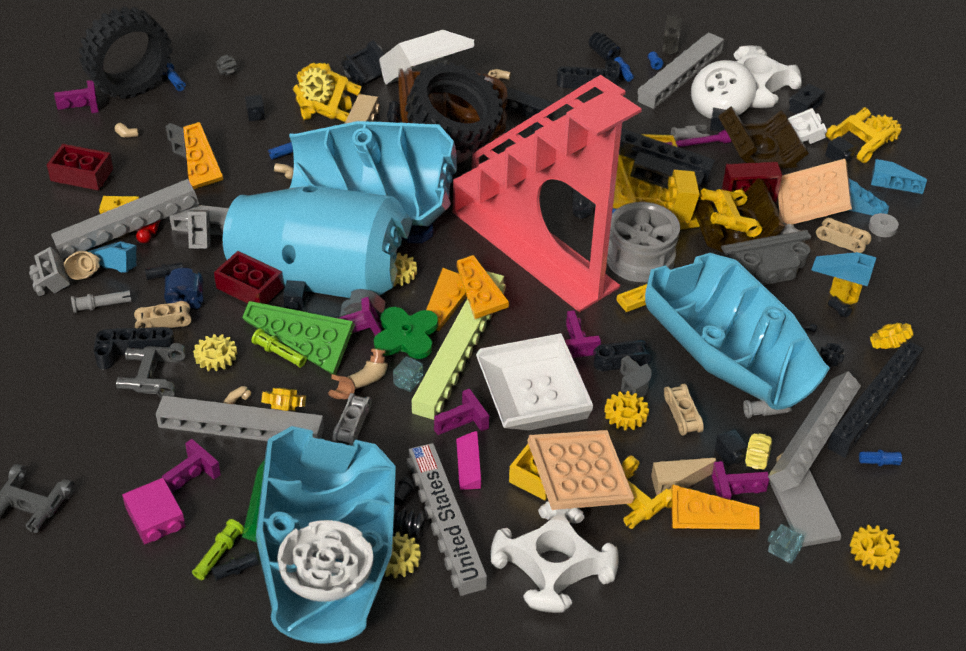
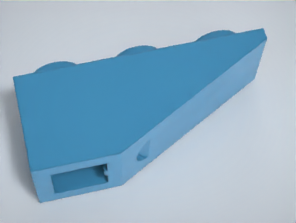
(894, 176)
(864, 201)
(117, 256)
(849, 266)

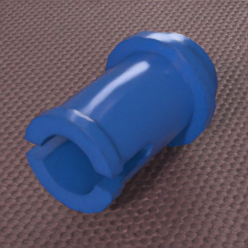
(656, 62)

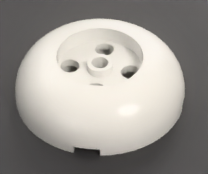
(738, 95)
(314, 554)

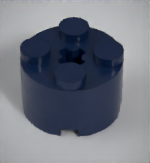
(184, 286)

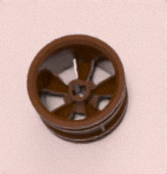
(406, 81)
(463, 112)

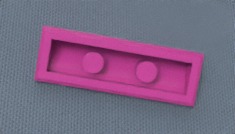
(468, 461)

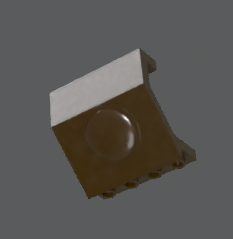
(765, 141)
(758, 207)

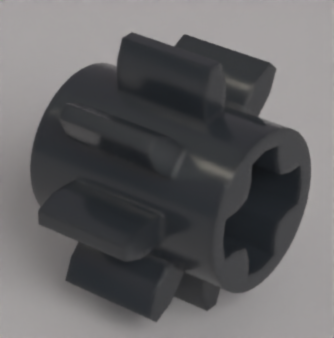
(832, 354)

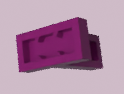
(78, 98)
(365, 318)
(579, 344)
(469, 411)
(192, 467)
(731, 484)

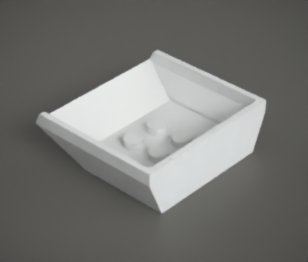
(422, 52)
(535, 383)

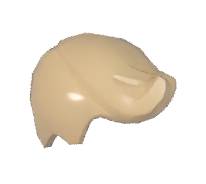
(81, 265)

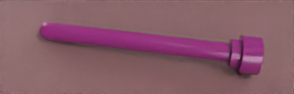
(721, 137)

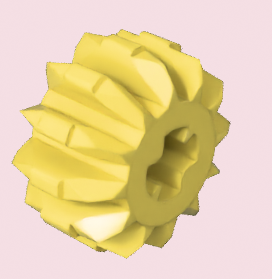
(758, 451)

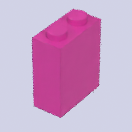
(153, 511)

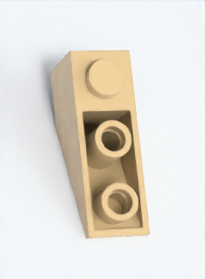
(680, 473)

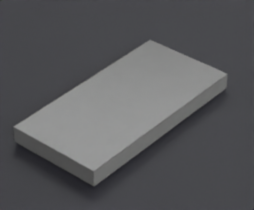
(808, 512)

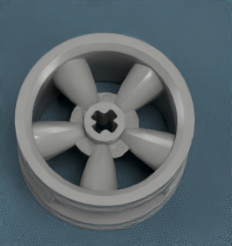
(651, 242)

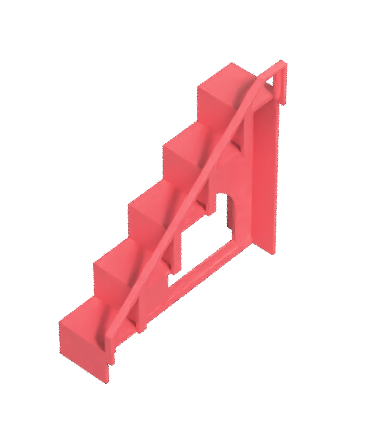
(504, 192)

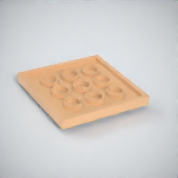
(814, 192)
(580, 469)

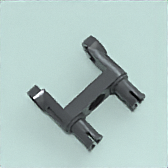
(144, 380)
(40, 506)

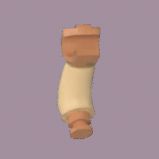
(372, 372)

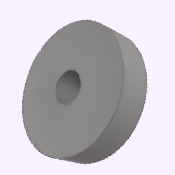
(883, 225)

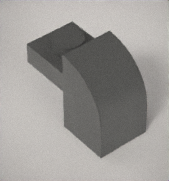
(176, 136)
(354, 304)
(635, 378)

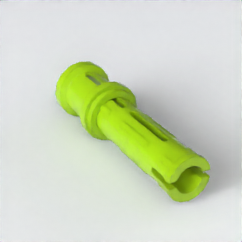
(272, 344)
(223, 542)

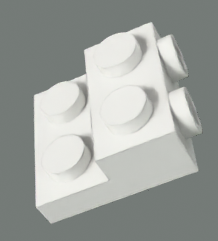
(808, 126)

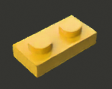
(632, 299)

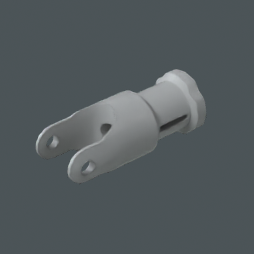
(688, 132)
(761, 408)

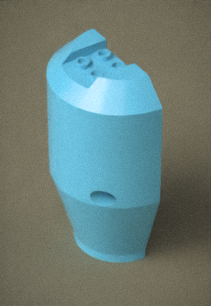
(380, 159)
(320, 236)
(736, 329)
(318, 482)

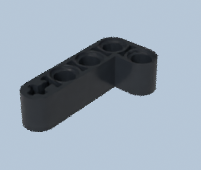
(578, 76)
(115, 342)

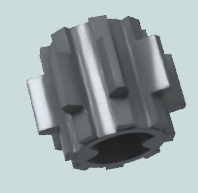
(226, 65)

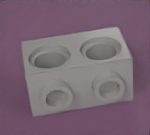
(199, 228)

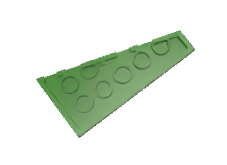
(309, 334)

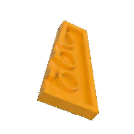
(200, 158)
(480, 289)
(446, 296)
(705, 511)

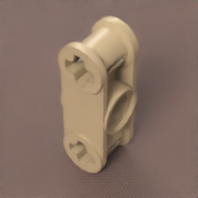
(843, 235)
(163, 315)
(683, 409)

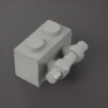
(48, 272)

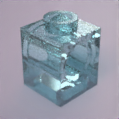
(408, 374)
(785, 543)

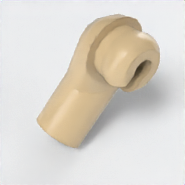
(500, 74)
(125, 132)
(283, 168)
(234, 395)

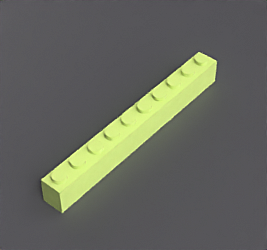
(451, 359)

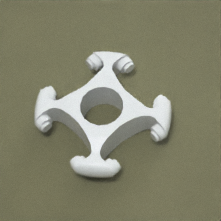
(768, 75)
(549, 576)

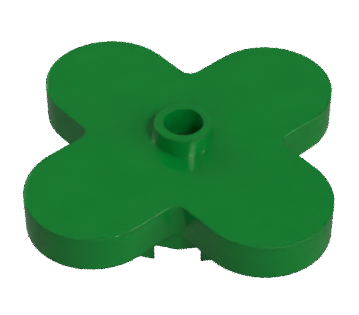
(406, 332)

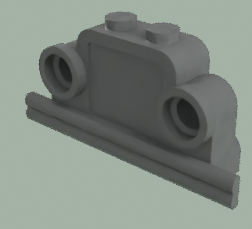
(772, 257)

